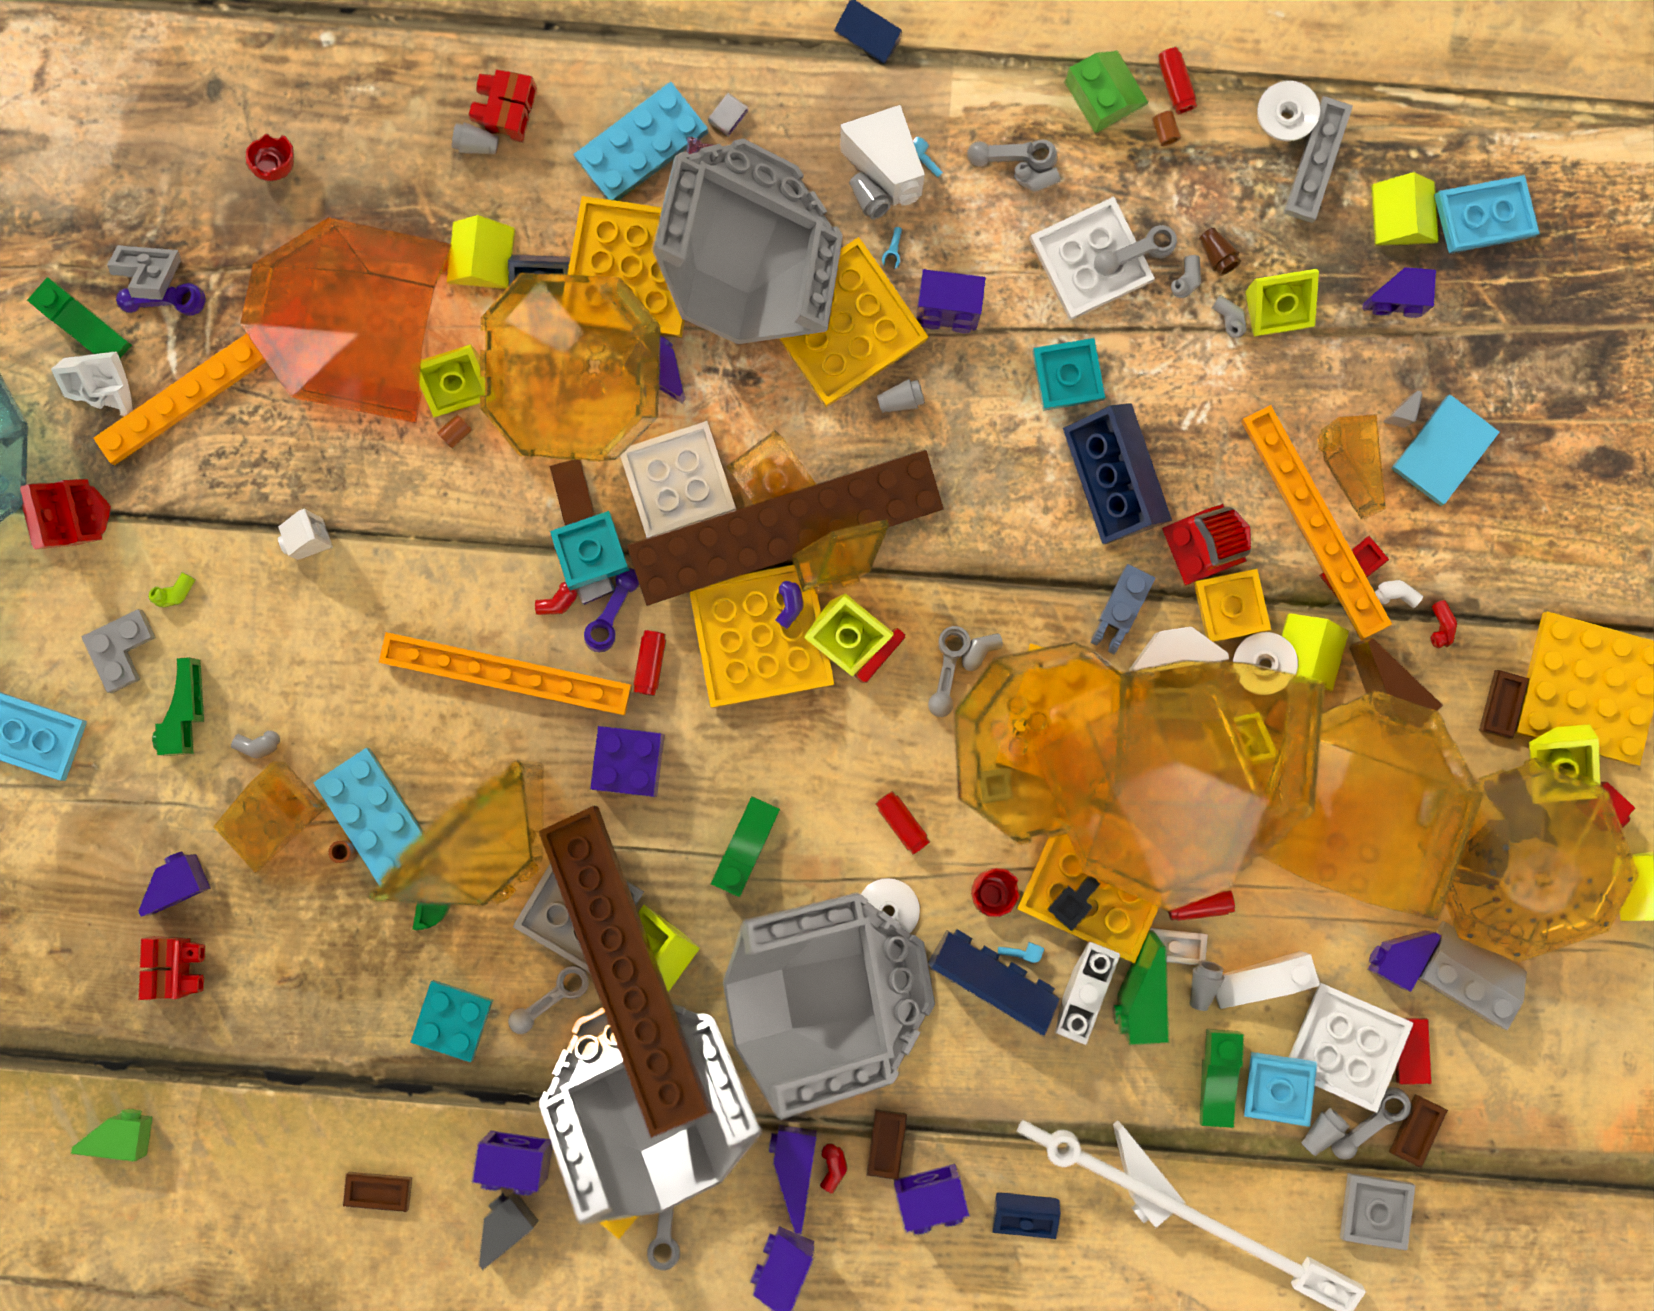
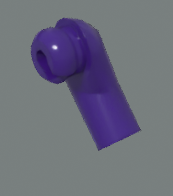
(793, 603)

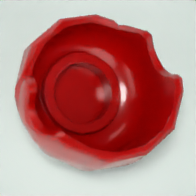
(270, 157)
(995, 892)

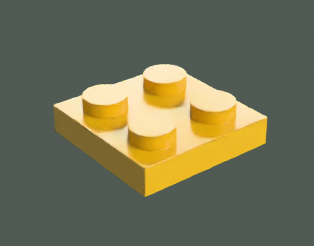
(1232, 605)

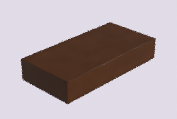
(572, 491)
(1503, 704)
(1418, 1131)
(886, 1144)
(377, 1191)

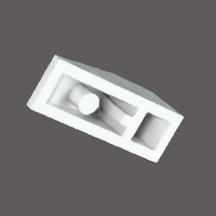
(1268, 980)
(1140, 1167)

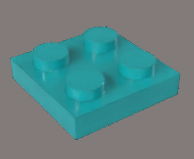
(1068, 374)
(589, 550)
(451, 1021)

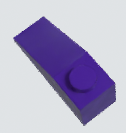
(793, 1166)

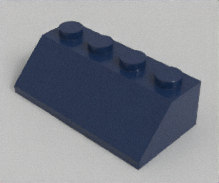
(1117, 473)
(994, 981)

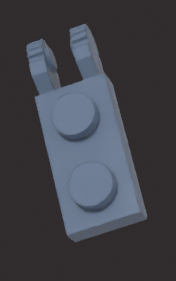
(1123, 605)

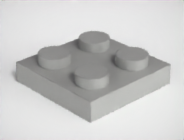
(1377, 1211)

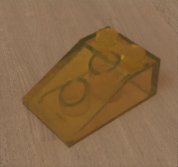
(1354, 458)
(769, 469)
(839, 557)

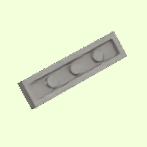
(1318, 160)

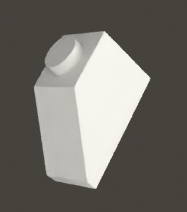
(303, 535)

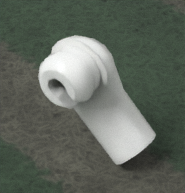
(1398, 589)

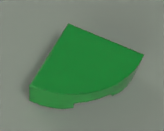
(429, 915)

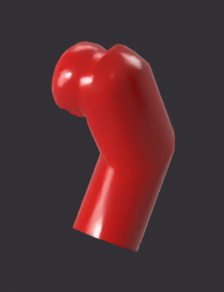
(558, 604)
(1448, 625)
(836, 1165)

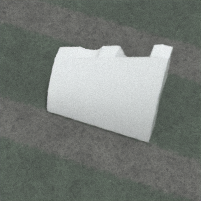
(96, 380)

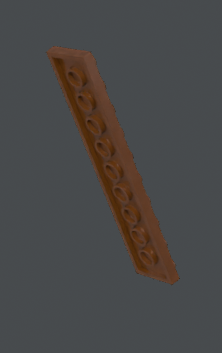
(782, 526)
(625, 972)

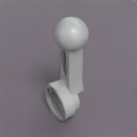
(982, 153)
(1107, 261)
(941, 703)
(522, 1019)
(1348, 1145)
(664, 1236)

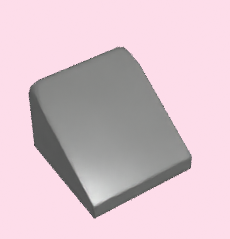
(1406, 412)

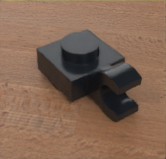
(1071, 905)

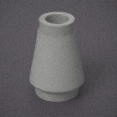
(473, 140)
(870, 196)
(902, 397)
(1205, 984)
(1325, 1131)

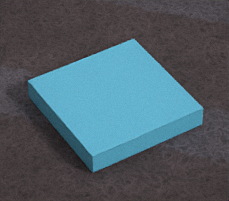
(1280, 1089)

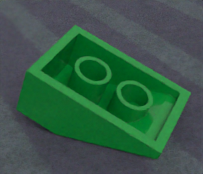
(1143, 996)

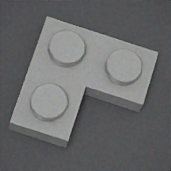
(149, 267)
(110, 647)

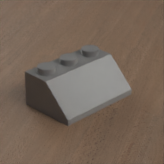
(1475, 978)

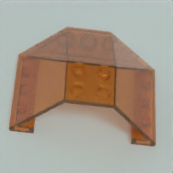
(346, 315)

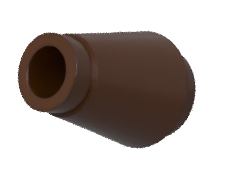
(1220, 253)

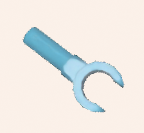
(921, 147)
(893, 249)
(1032, 954)

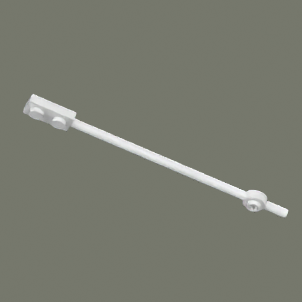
(1309, 1278)

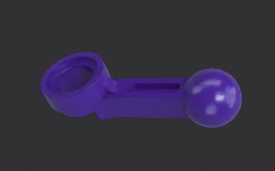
(172, 297)
(626, 583)

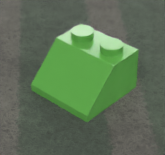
(1104, 89)

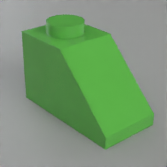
(118, 1138)

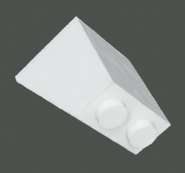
(885, 153)

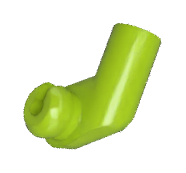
(172, 595)

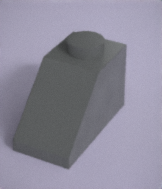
(504, 1226)

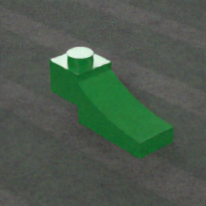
(77, 319)
(175, 732)
(745, 846)
(1220, 1077)

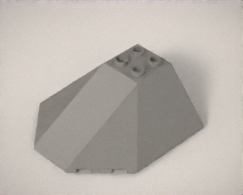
(746, 245)
(825, 1001)
(604, 1141)

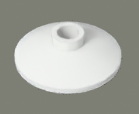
(1290, 98)
(1268, 647)
(897, 894)

